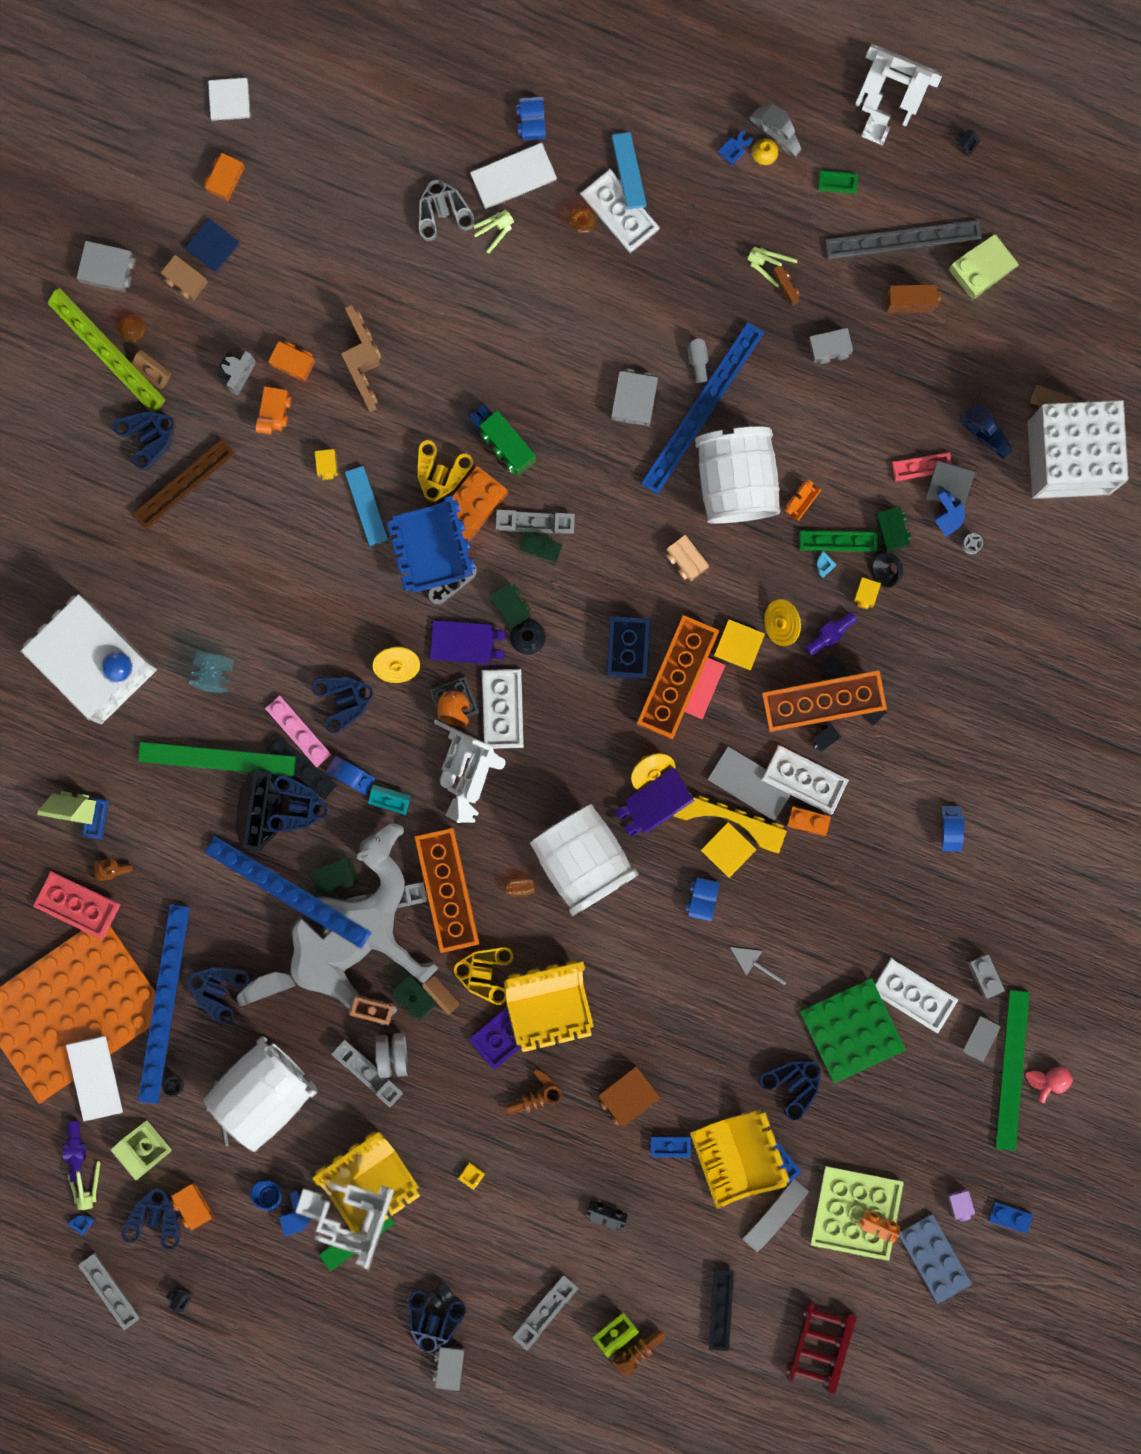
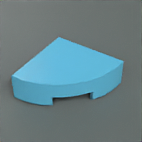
(824, 564)

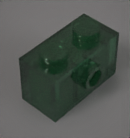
(540, 547)
(510, 605)
(334, 875)
(414, 997)

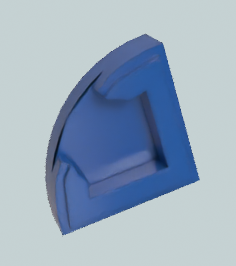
(81, 1223)

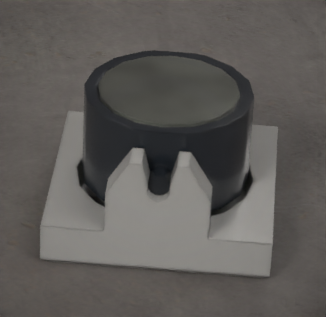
(235, 370)

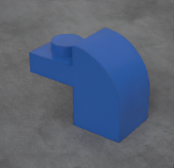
(952, 516)
(350, 775)
(952, 828)
(293, 1221)

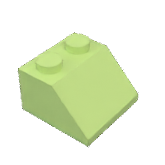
(68, 807)
(141, 1150)

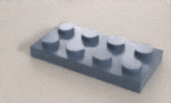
(934, 1258)

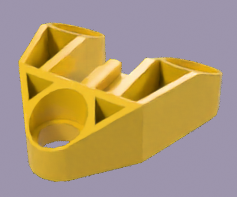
(455, 479)
(482, 989)

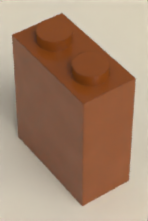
(912, 299)
(628, 1097)

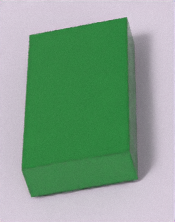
(837, 182)

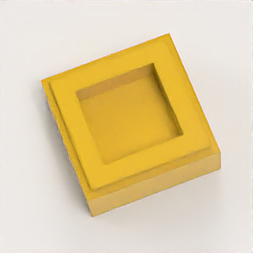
(471, 1175)

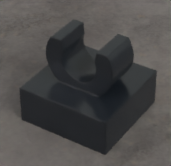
(968, 142)
(179, 1300)

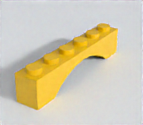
(766, 836)

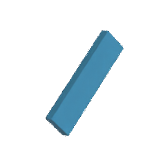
(628, 171)
(366, 506)

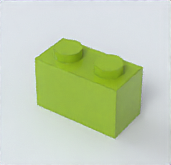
(615, 1335)

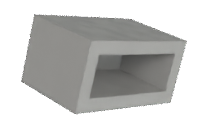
(830, 345)
(986, 976)
(449, 1367)

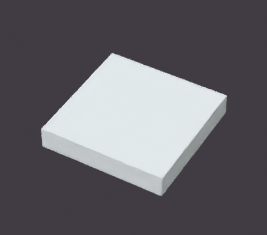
(229, 99)

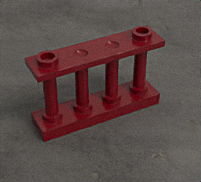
(835, 1361)

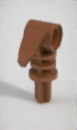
(108, 869)
(535, 1100)
(626, 1362)

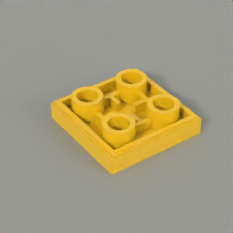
(739, 645)
(728, 850)

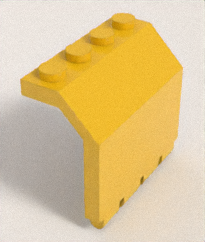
(548, 1005)
(739, 1157)
(368, 1168)

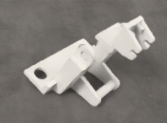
(876, 126)
(471, 784)
(360, 1242)

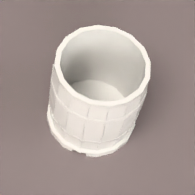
(738, 475)
(583, 859)
(259, 1095)

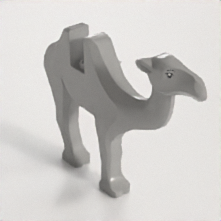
(321, 961)

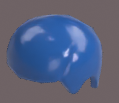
(116, 667)
(266, 1195)

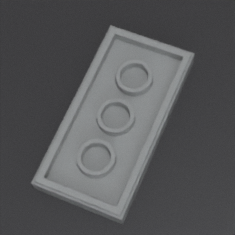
(743, 780)

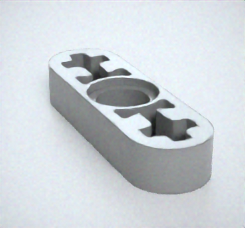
(452, 591)

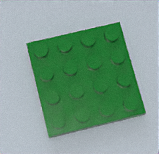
(852, 1030)

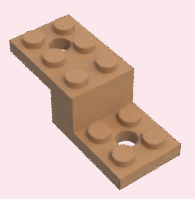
(362, 357)

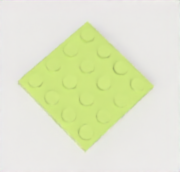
(841, 1206)

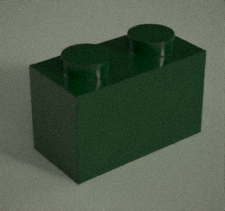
(893, 529)

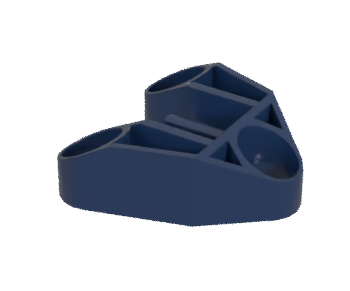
(141, 421)
(983, 426)
(350, 715)
(298, 790)
(212, 1005)
(807, 1095)
(138, 1216)
(417, 1315)

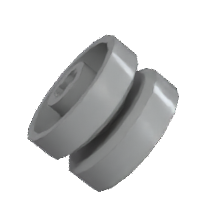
(391, 1055)

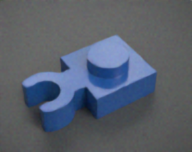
(733, 150)

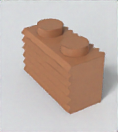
(371, 1009)

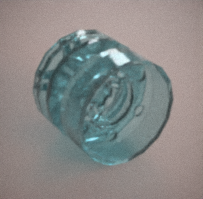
(211, 672)

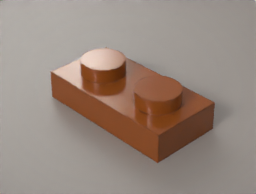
(791, 292)

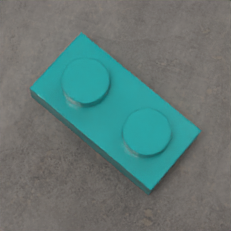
(389, 799)

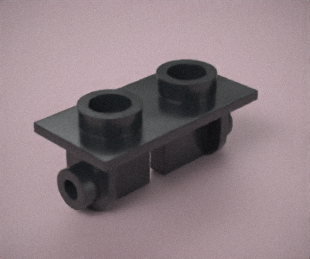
(615, 1217)

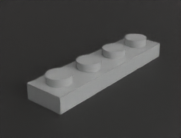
(109, 1291)

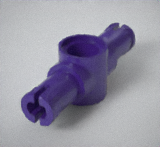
(830, 633)
(74, 1150)

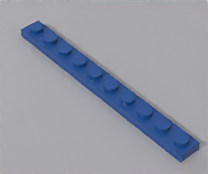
(702, 408)
(288, 892)
(164, 1004)

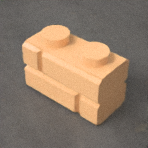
(686, 558)

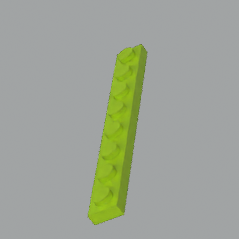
(106, 351)

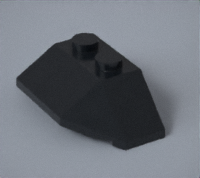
(256, 805)

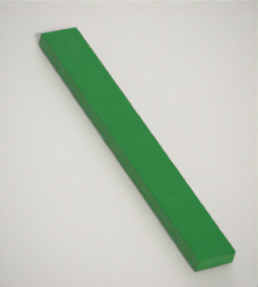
(216, 759)
(1012, 1070)

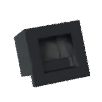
(824, 737)

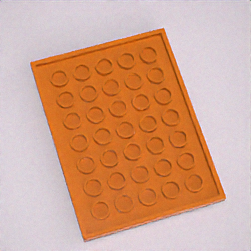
(68, 997)

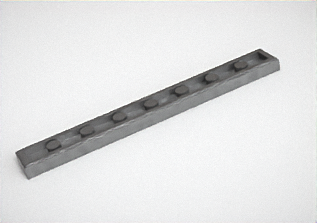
(903, 240)

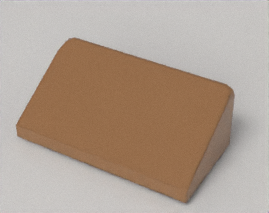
(441, 995)

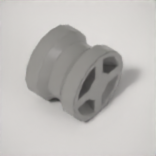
(975, 541)

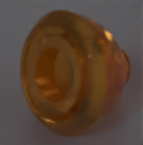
(583, 220)
(132, 327)

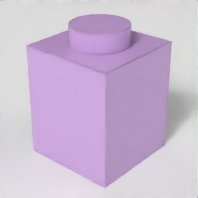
(961, 1205)

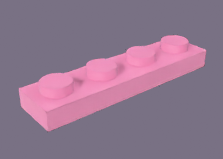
(298, 731)

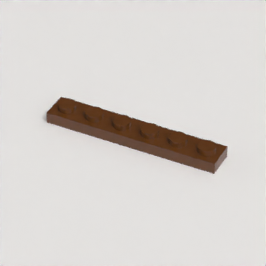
(184, 484)

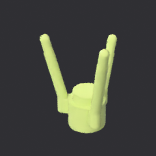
(501, 220)
(759, 256)
(84, 1199)

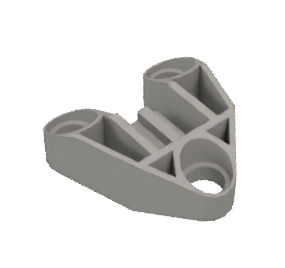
(778, 127)
(458, 206)
(264, 987)

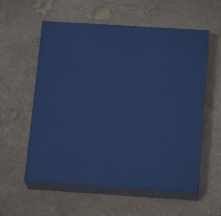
(212, 245)

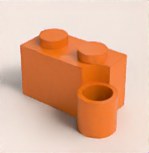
(273, 410)

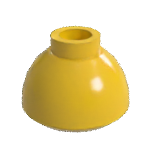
(764, 151)

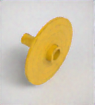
(782, 622)
(396, 664)
(650, 769)

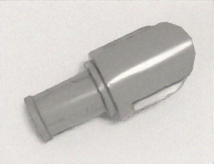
(698, 358)

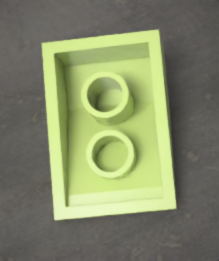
(983, 266)

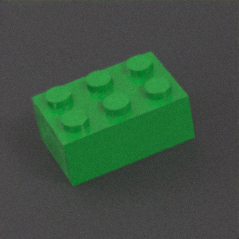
(507, 444)

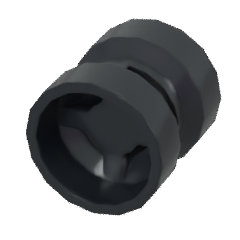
(172, 1089)
(444, 1292)

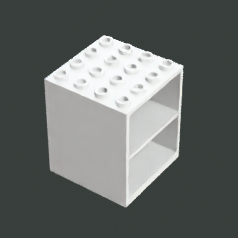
(1077, 449)
(72, 653)

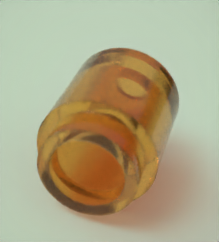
(520, 888)

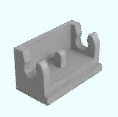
(981, 1039)

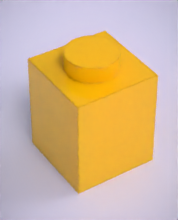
(326, 464)
(866, 593)

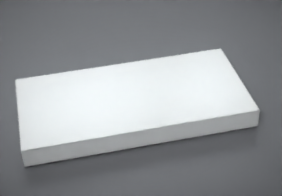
(513, 176)
(607, 201)
(502, 708)
(805, 780)
(914, 995)
(94, 1078)

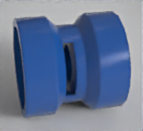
(483, 411)

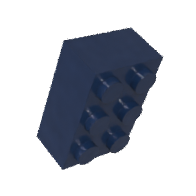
(628, 648)

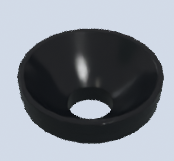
(883, 572)
(532, 646)

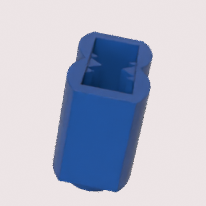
(532, 118)
(703, 899)

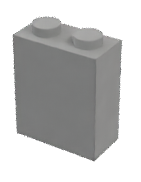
(106, 267)
(634, 397)

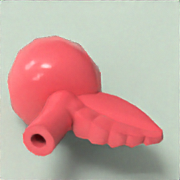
(1056, 1079)

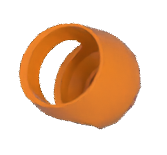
(451, 706)

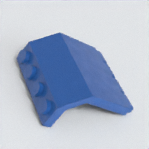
(431, 546)

